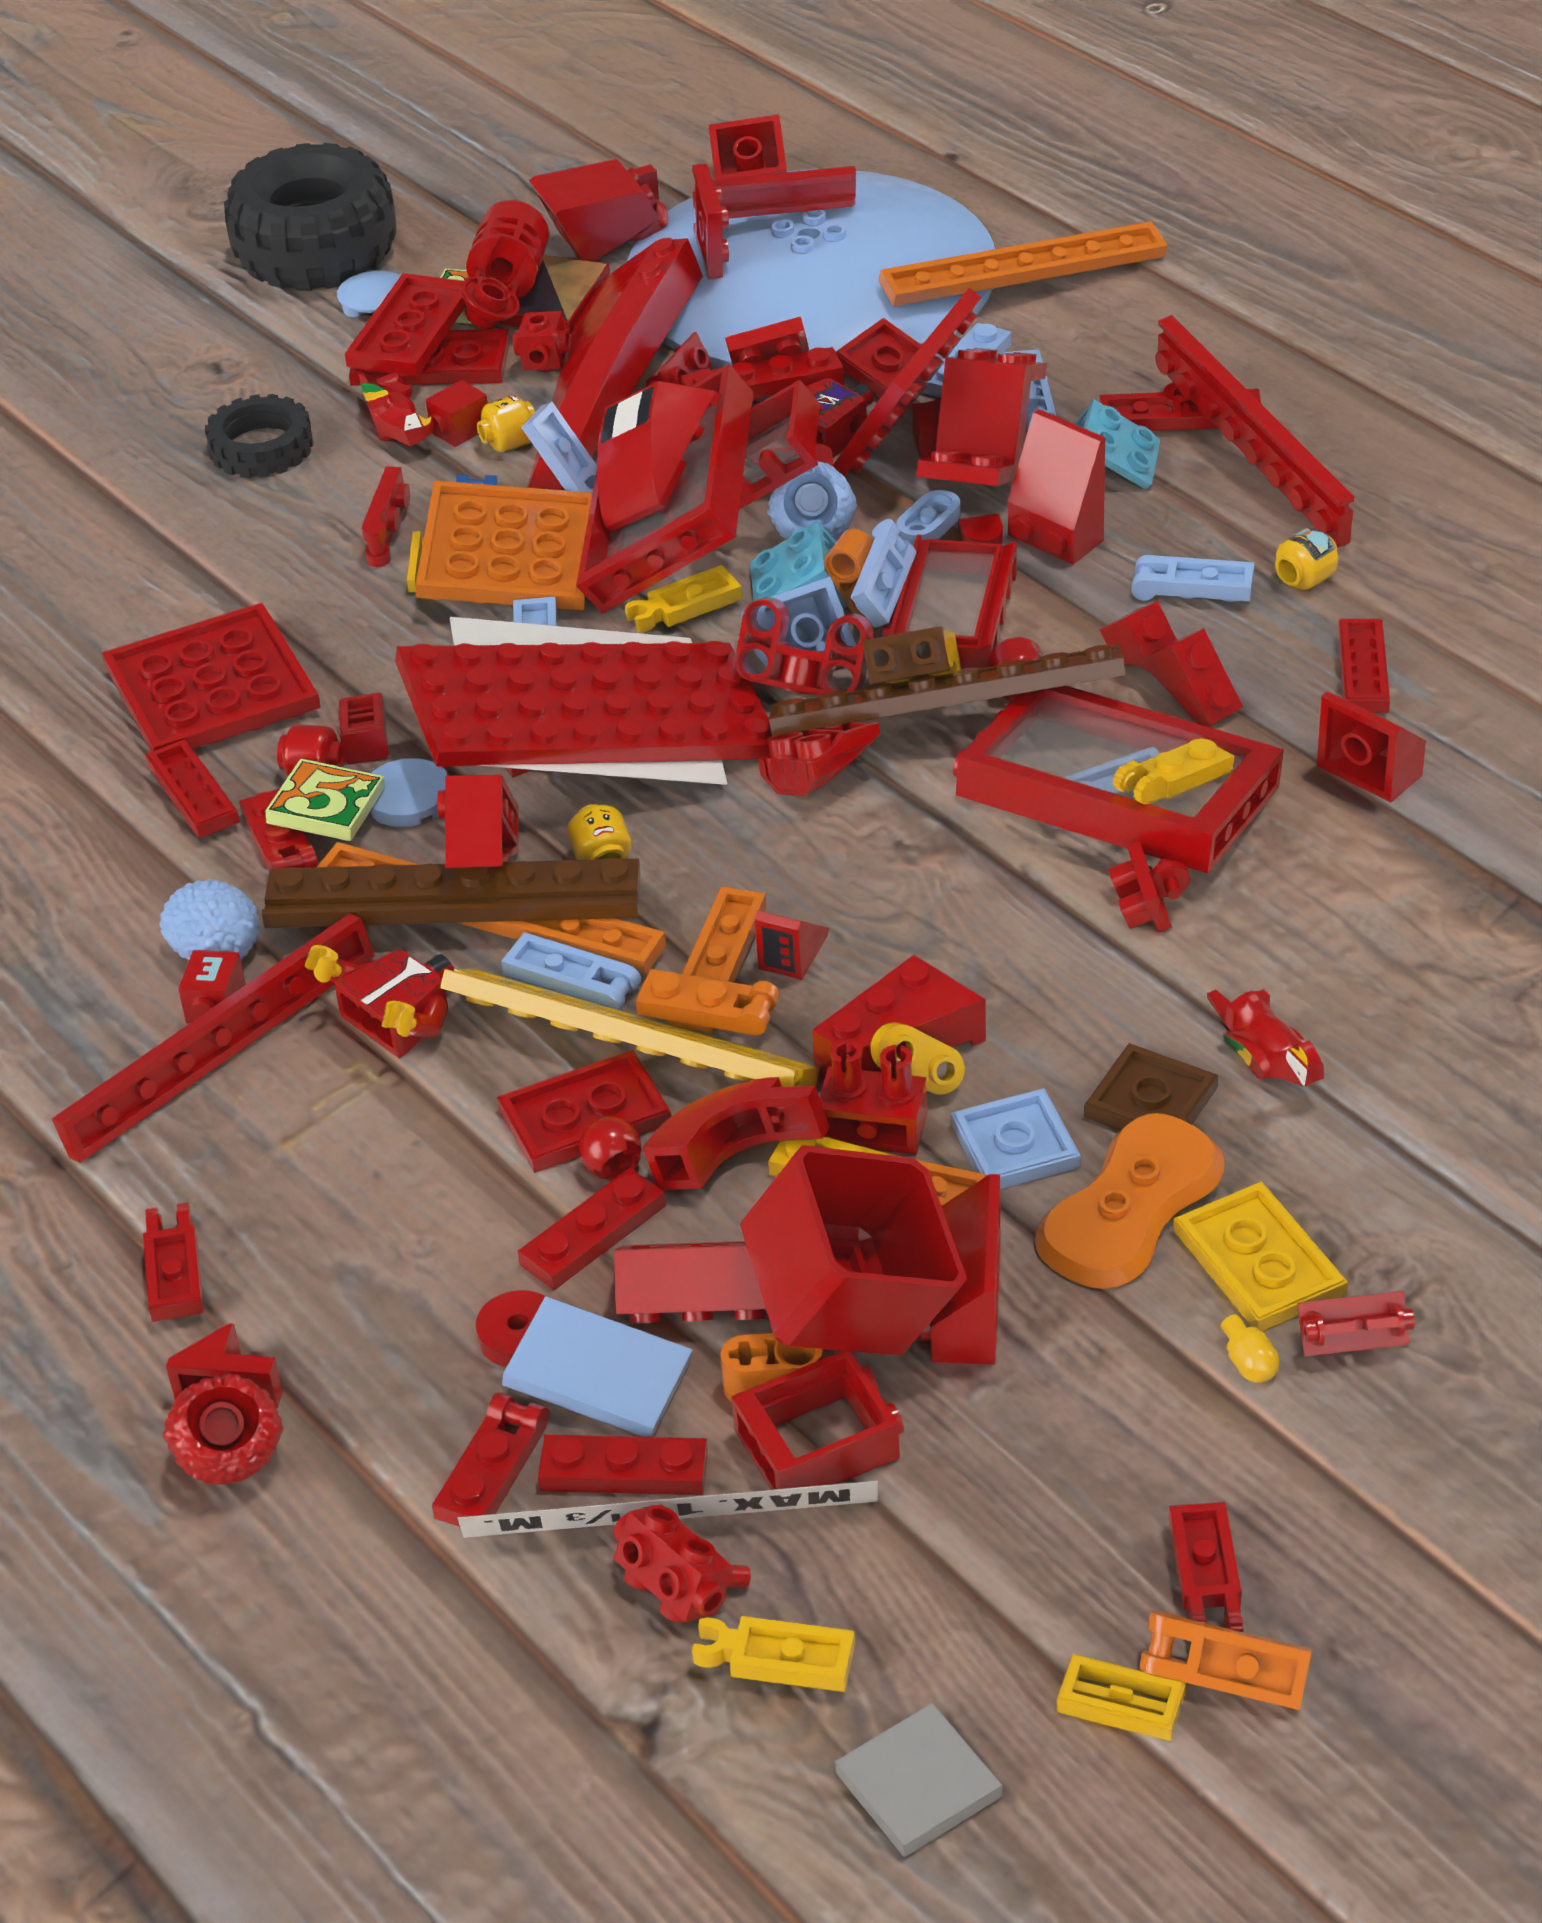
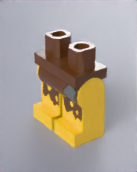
(911, 655)

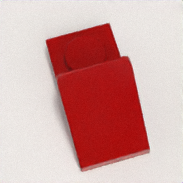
(218, 1356)

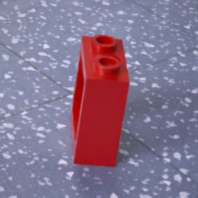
(805, 1390)

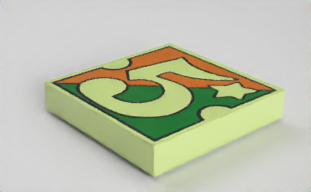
(325, 799)

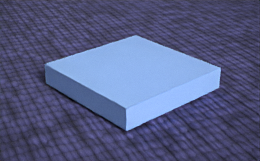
(1016, 1138)

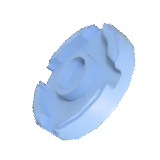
(408, 792)

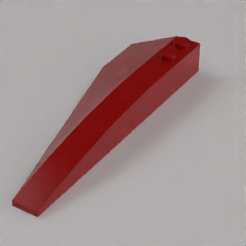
(618, 339)

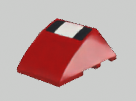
(644, 448)

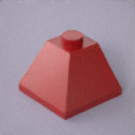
(1367, 749)

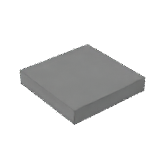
(918, 1779)

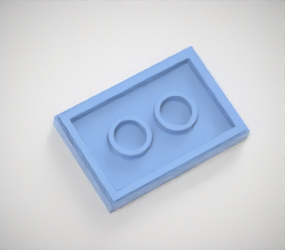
(597, 1367)

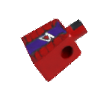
(842, 412)

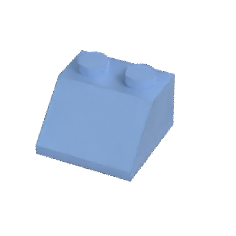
(811, 613)

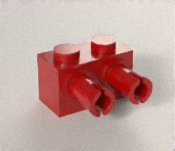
(874, 1107)

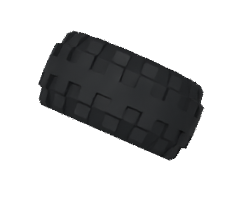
(310, 216)

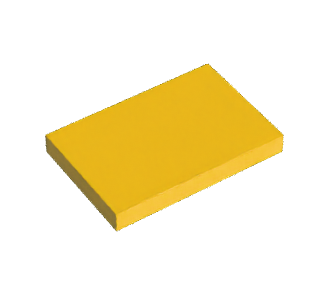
(1259, 1256)

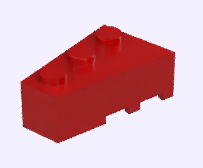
(478, 821)
(907, 995)

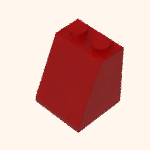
(596, 206)

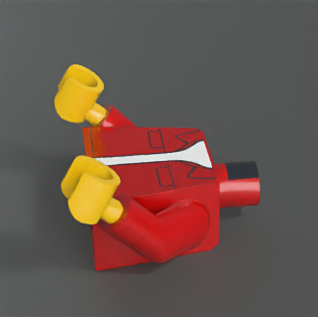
(387, 998)

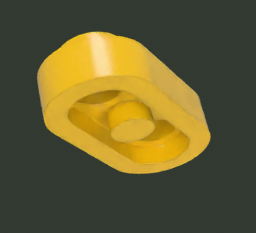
(926, 1055)

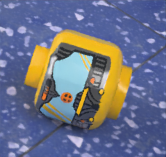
(1306, 559)

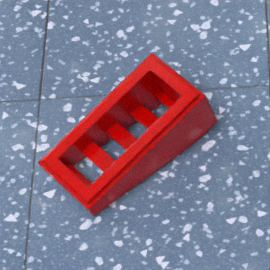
(363, 728)

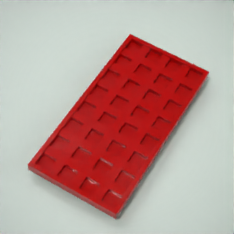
(582, 703)

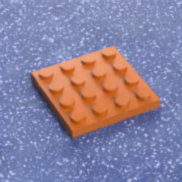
(503, 544)

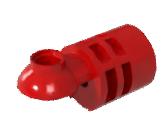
(503, 262)

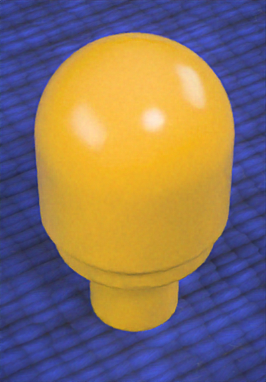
(1250, 1350)

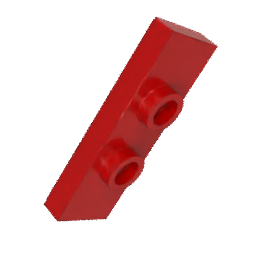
(1364, 664)
(192, 788)

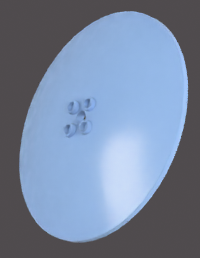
(825, 266)

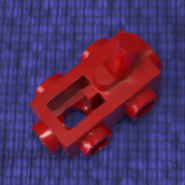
(674, 1564)

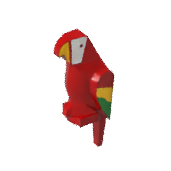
(394, 410)
(1266, 1041)

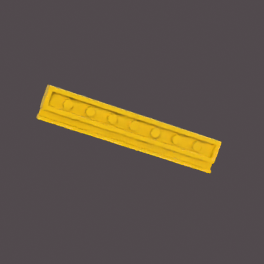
(617, 1026)

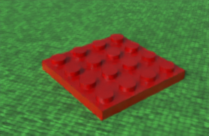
(908, 384)
(211, 679)

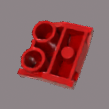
(813, 757)

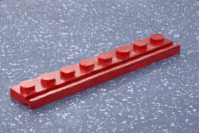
(1254, 431)

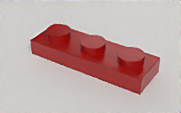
(591, 1228)
(623, 1464)

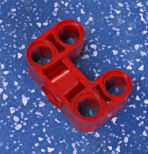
(794, 667)

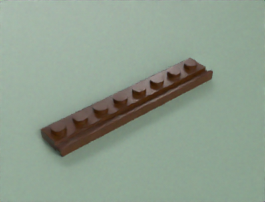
(946, 690)
(453, 894)

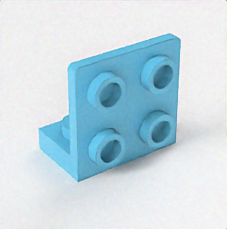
(1128, 447)
(792, 563)

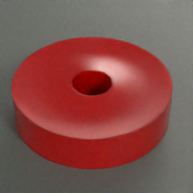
(498, 1320)

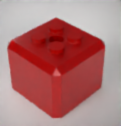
(852, 1251)

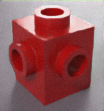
(542, 341)

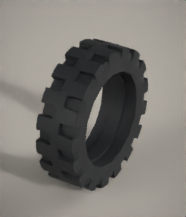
(262, 457)

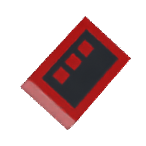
(787, 944)

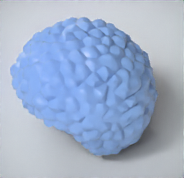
(811, 497)
(209, 918)

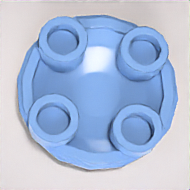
(365, 291)

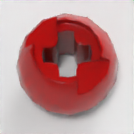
(610, 1147)

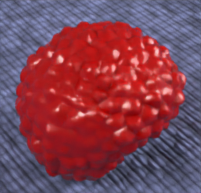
(223, 1429)

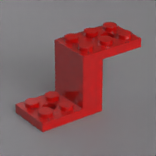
(982, 416)

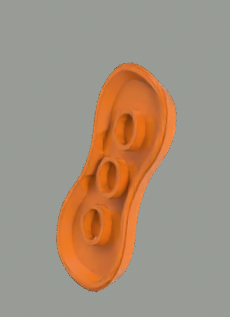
(1114, 1223)

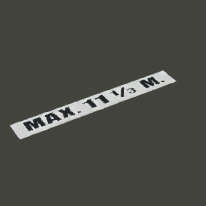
(684, 1507)

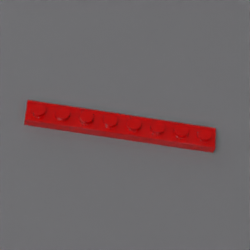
(204, 1043)

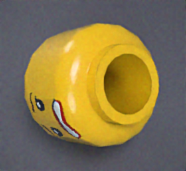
(503, 421)
(599, 833)

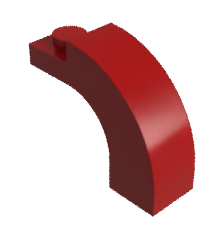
(723, 1123)

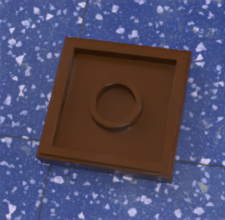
(1149, 1084)

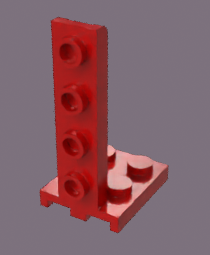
(761, 195)

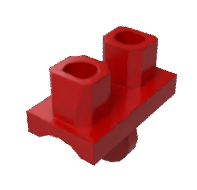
(1164, 880)

